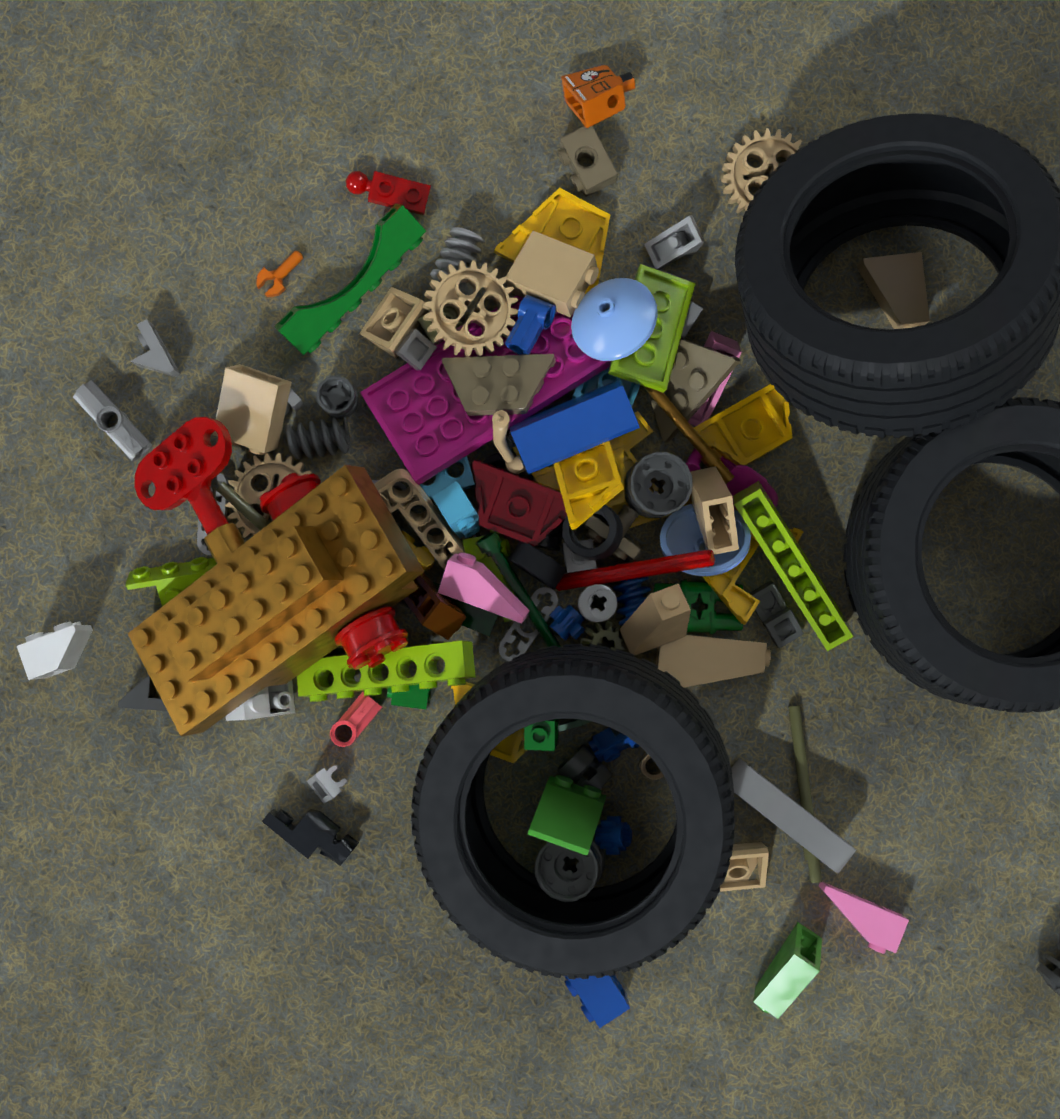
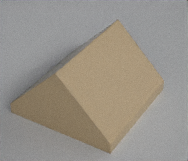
(393, 320)
(742, 864)

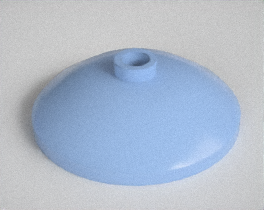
(620, 328)
(683, 535)

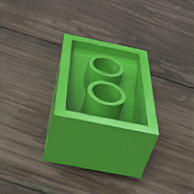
(568, 814)

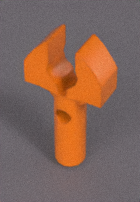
(279, 274)

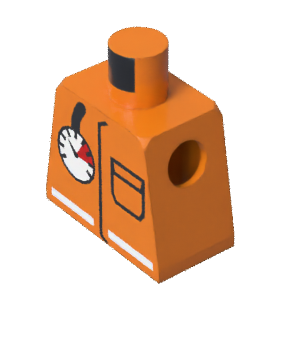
(596, 93)

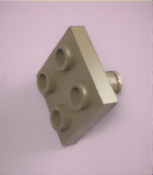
(599, 531)

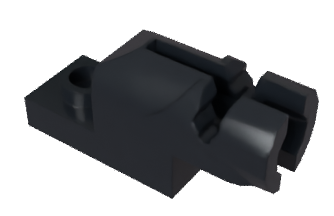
(312, 832)

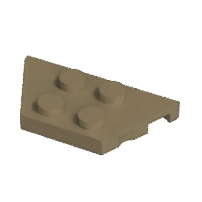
(692, 381)
(498, 382)

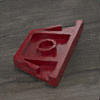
(516, 504)

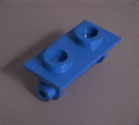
(610, 745)

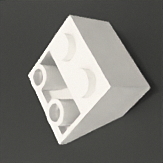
(54, 651)
(271, 697)

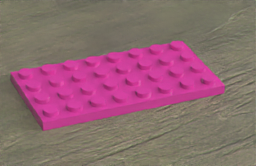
(427, 418)

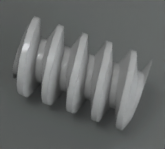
(458, 249)
(608, 607)

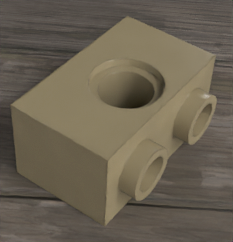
(587, 144)

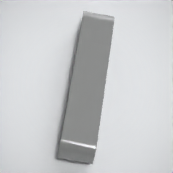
(791, 817)

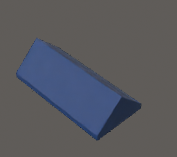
(574, 426)

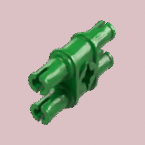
(709, 620)

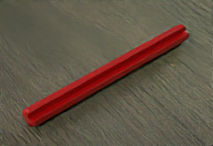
(637, 569)

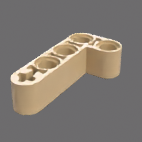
(420, 522)

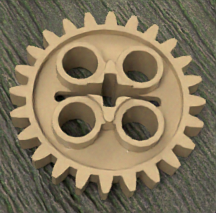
(763, 149)
(448, 294)
(246, 489)

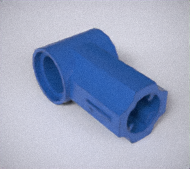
(533, 317)

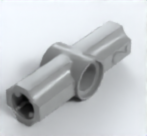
(100, 408)

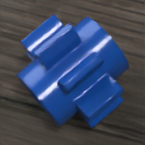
(567, 622)
(613, 835)

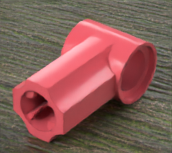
(357, 718)

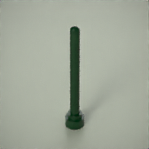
(491, 547)

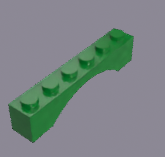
(392, 238)

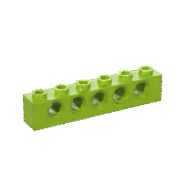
(792, 565)
(456, 655)

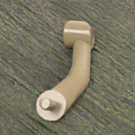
(500, 426)

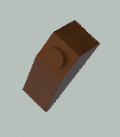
(434, 609)

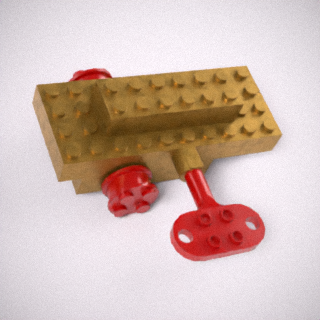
(283, 597)

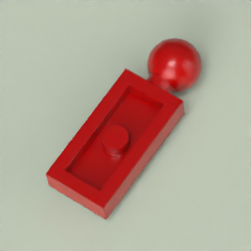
(390, 190)

